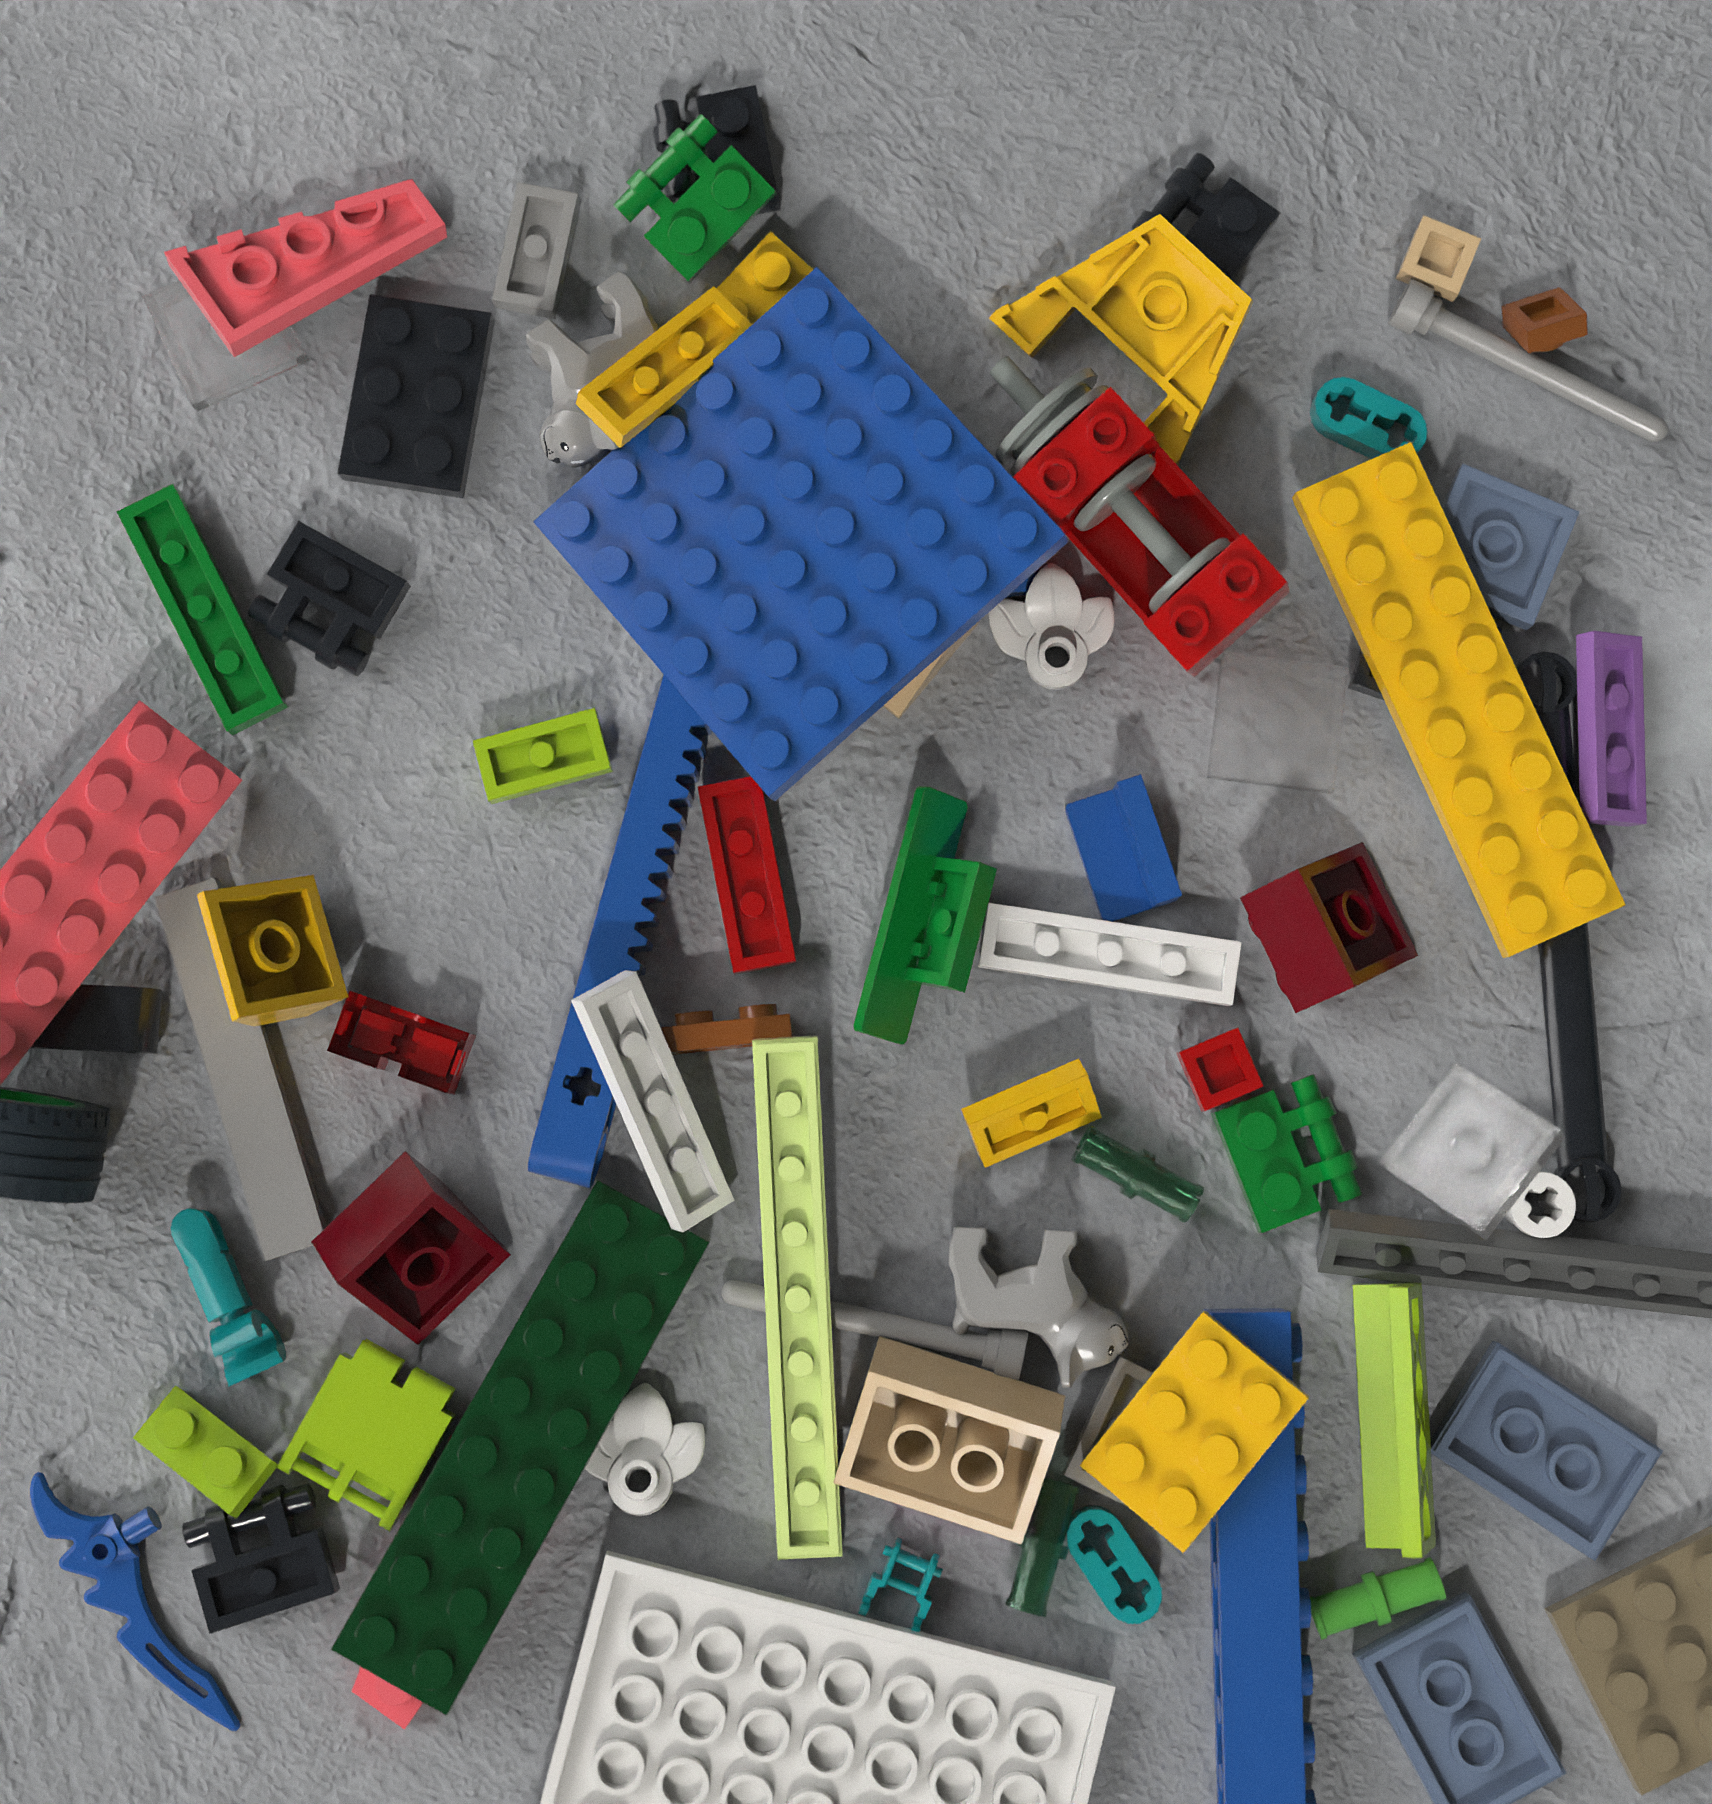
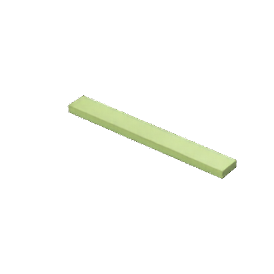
(797, 1297)

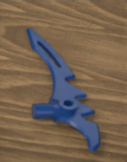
(109, 1553)

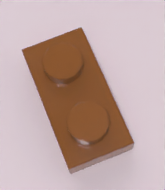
(700, 1033)

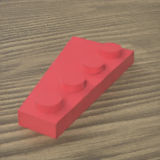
(287, 272)

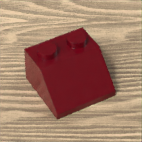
(1328, 927)
(409, 1249)

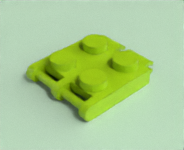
(372, 1430)

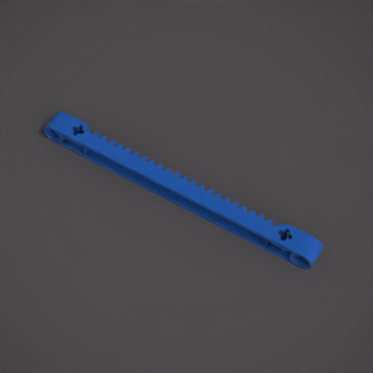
(573, 1135)

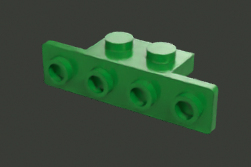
(927, 920)

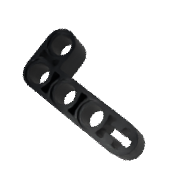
(106, 1021)

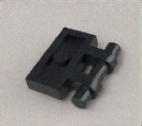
(739, 123)
(1228, 222)
(338, 581)
(264, 1578)

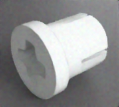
(1555, 1198)

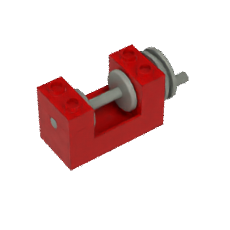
(1136, 516)

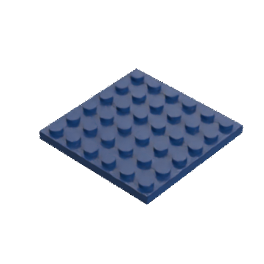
(800, 534)

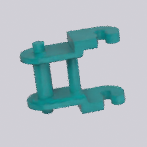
(898, 1555)

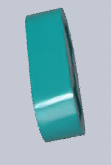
(1368, 405)
(1100, 1572)

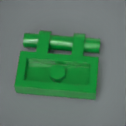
(708, 212)
(1269, 1163)

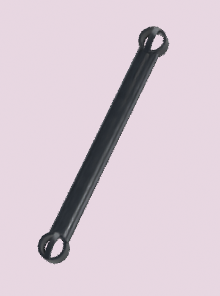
(1570, 995)

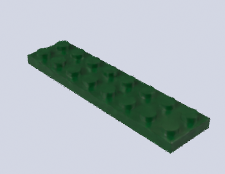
(520, 1449)

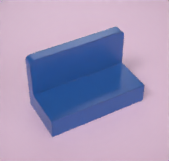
(1123, 851)

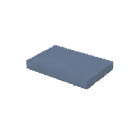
(1544, 1450)
(1458, 1708)

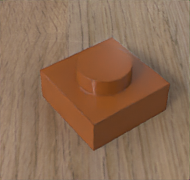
(1544, 320)

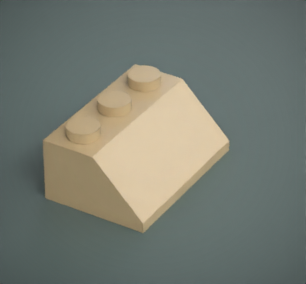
(951, 1440)

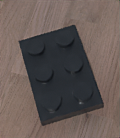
(416, 396)

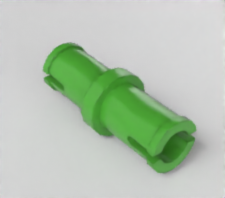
(1376, 1598)

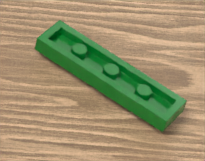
(202, 609)

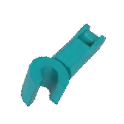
(244, 1340)

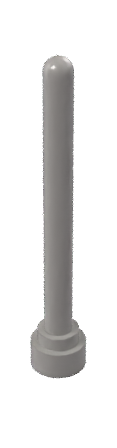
(1422, 312)
(998, 1350)

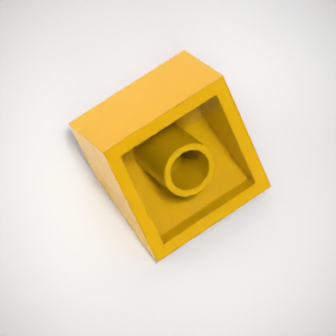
(272, 950)

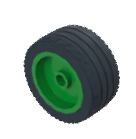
(50, 1147)

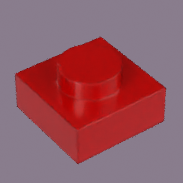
(1219, 1069)

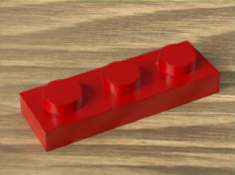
(746, 875)

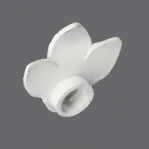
(1051, 618)
(648, 1441)

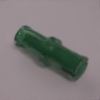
(1138, 1174)
(1042, 1548)

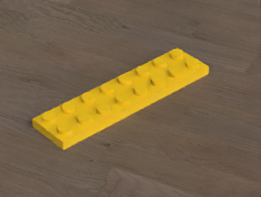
(1457, 700)

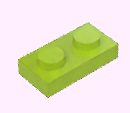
(542, 756)
(205, 1451)

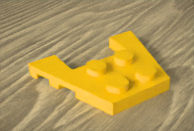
(1157, 306)

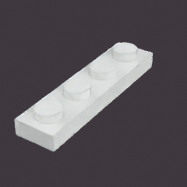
(1110, 954)
(653, 1100)

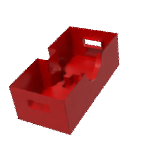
(401, 1036)

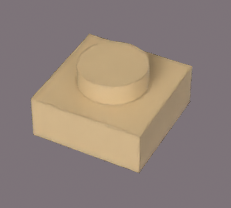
(1439, 257)

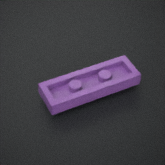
(1611, 728)

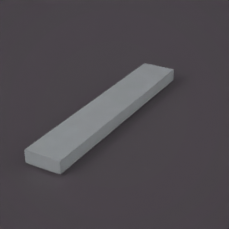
(244, 1087)

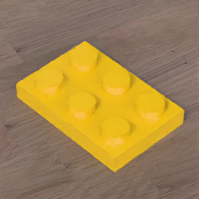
(1194, 1431)

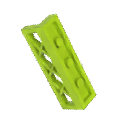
(1394, 1417)

